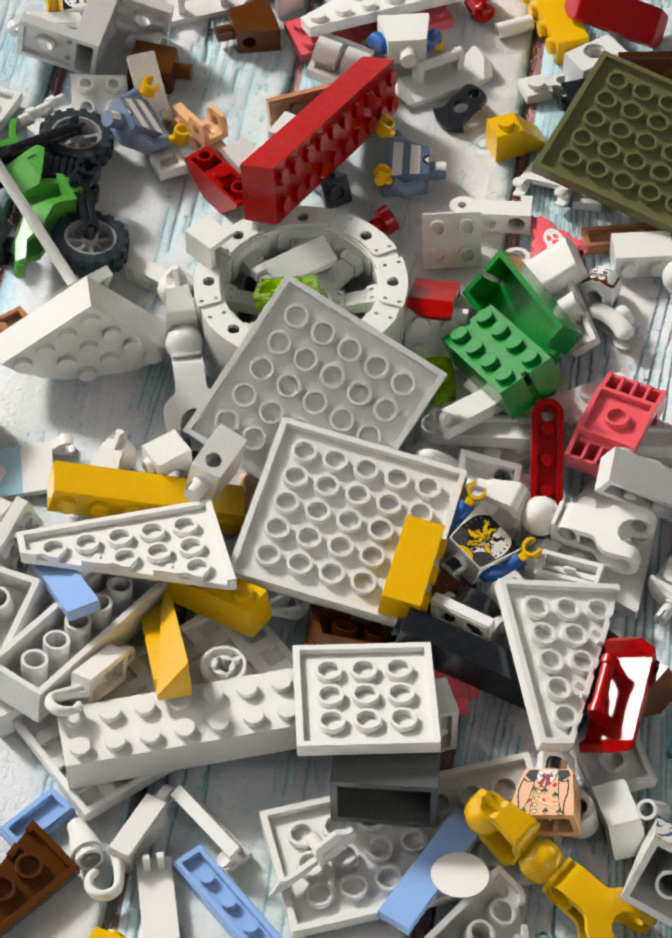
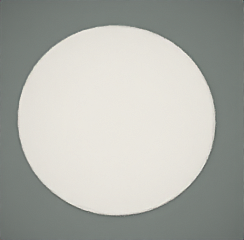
(460, 874)

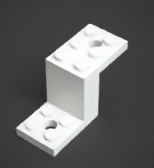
(84, 48)

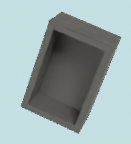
(386, 788)

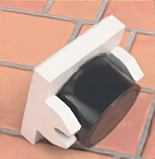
(471, 612)

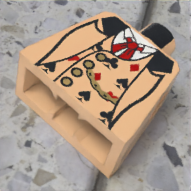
(551, 798)

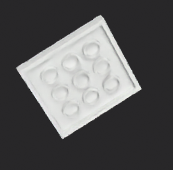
(365, 699)

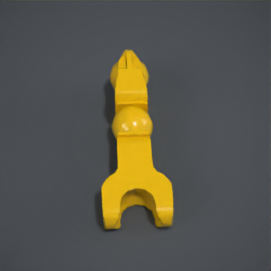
(575, 891)

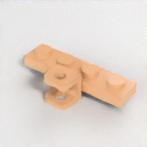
(205, 132)

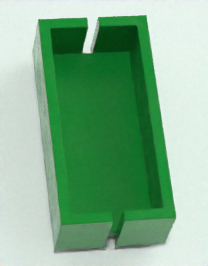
(524, 303)
(498, 359)

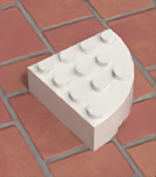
(84, 336)

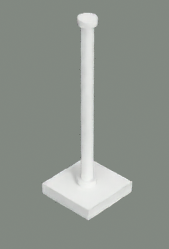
(101, 275)

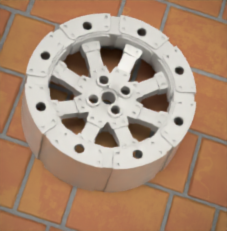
(360, 252)

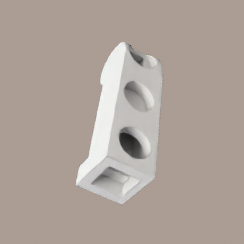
(499, 215)

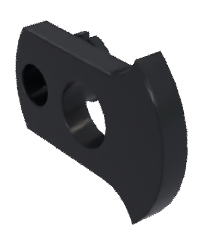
(454, 121)

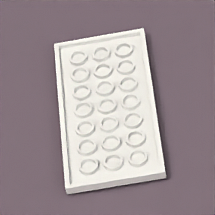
(368, 870)

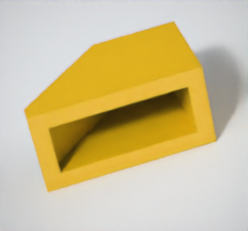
(512, 137)

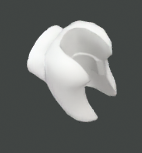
(614, 323)

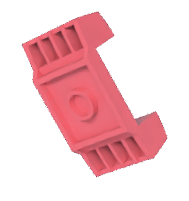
(614, 417)

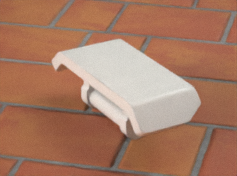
(197, 10)
(444, 76)

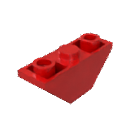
(216, 179)

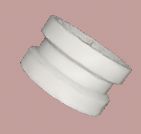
(220, 659)

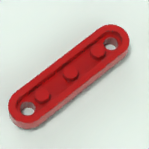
(547, 450)

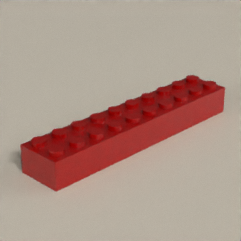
(317, 140)

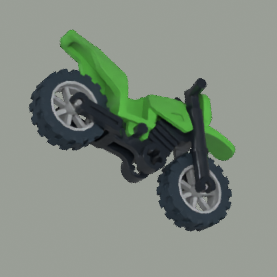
(63, 192)

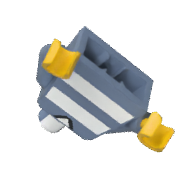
(137, 124)
(405, 164)

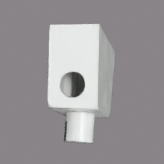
(208, 472)

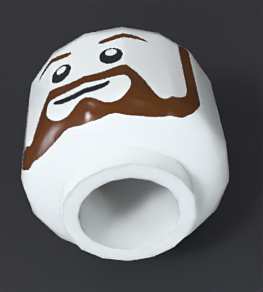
(601, 286)

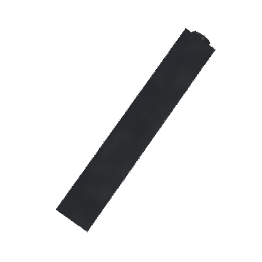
(467, 657)

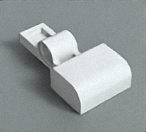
(560, 271)

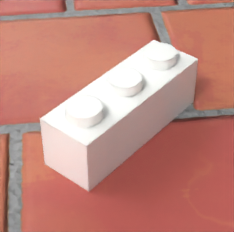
(144, 273)

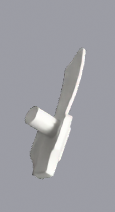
(323, 851)

